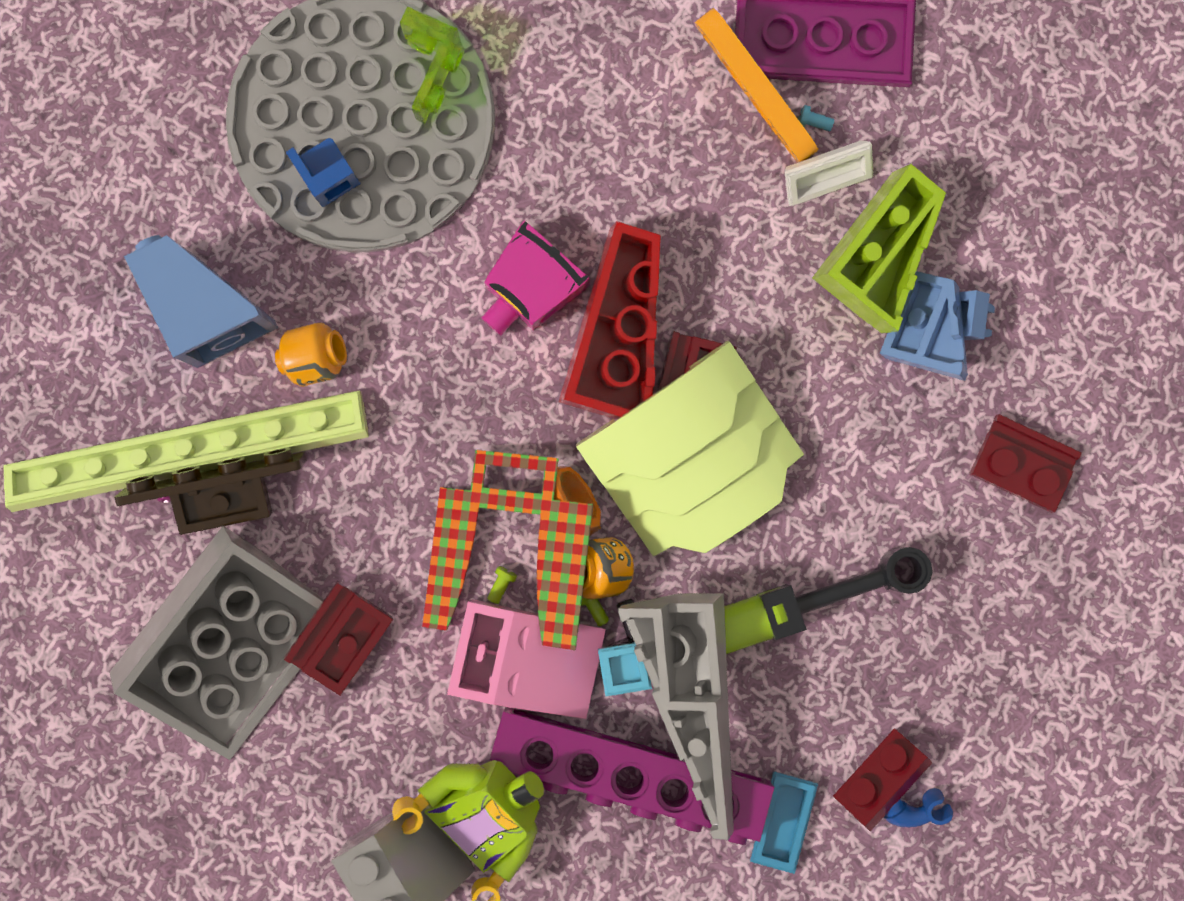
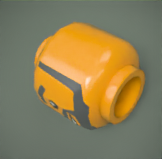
(311, 354)
(607, 568)

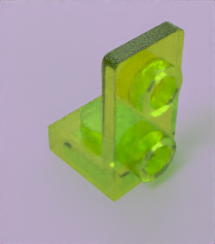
(426, 36)

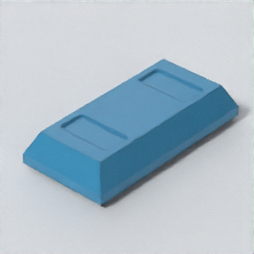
(785, 823)

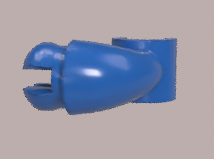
(908, 816)

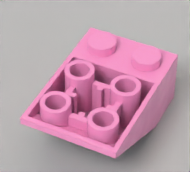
(507, 665)

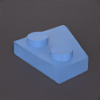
(930, 329)

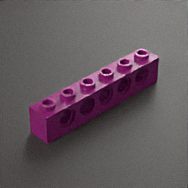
(519, 729)

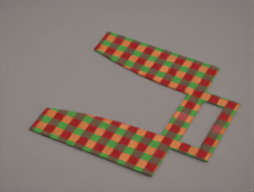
(560, 554)

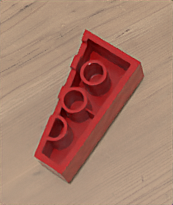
(617, 327)

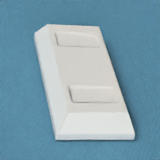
(829, 172)

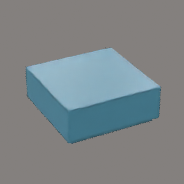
(622, 670)

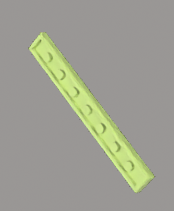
(204, 445)

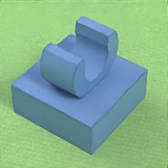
(974, 309)

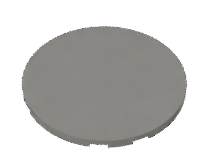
(353, 79)

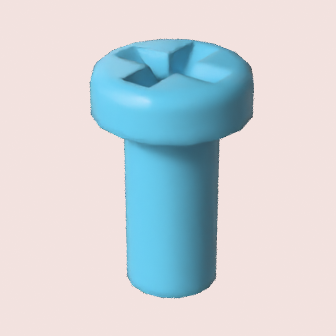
(814, 119)

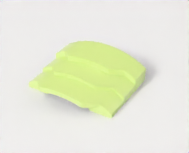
(695, 456)

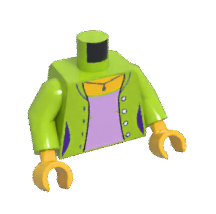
(483, 813)

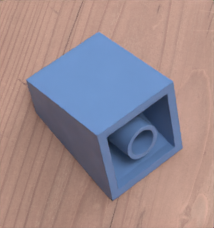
(193, 304)

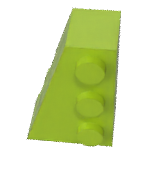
(882, 249)

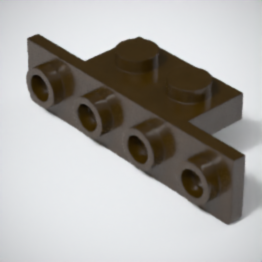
(218, 496)

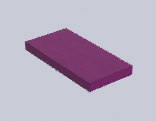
(830, 39)

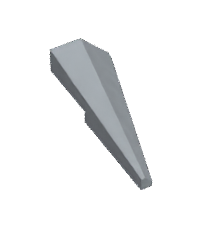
(686, 661)

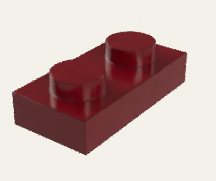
(882, 779)

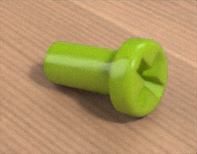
(501, 584)
(596, 611)

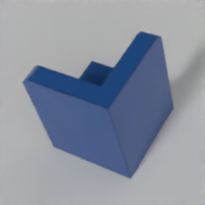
(324, 171)

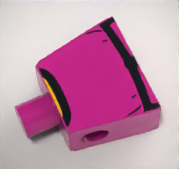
(531, 281)

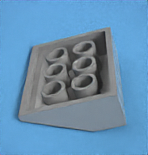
(218, 645)

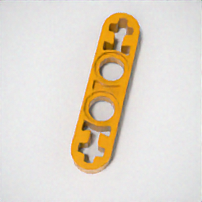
(756, 85)

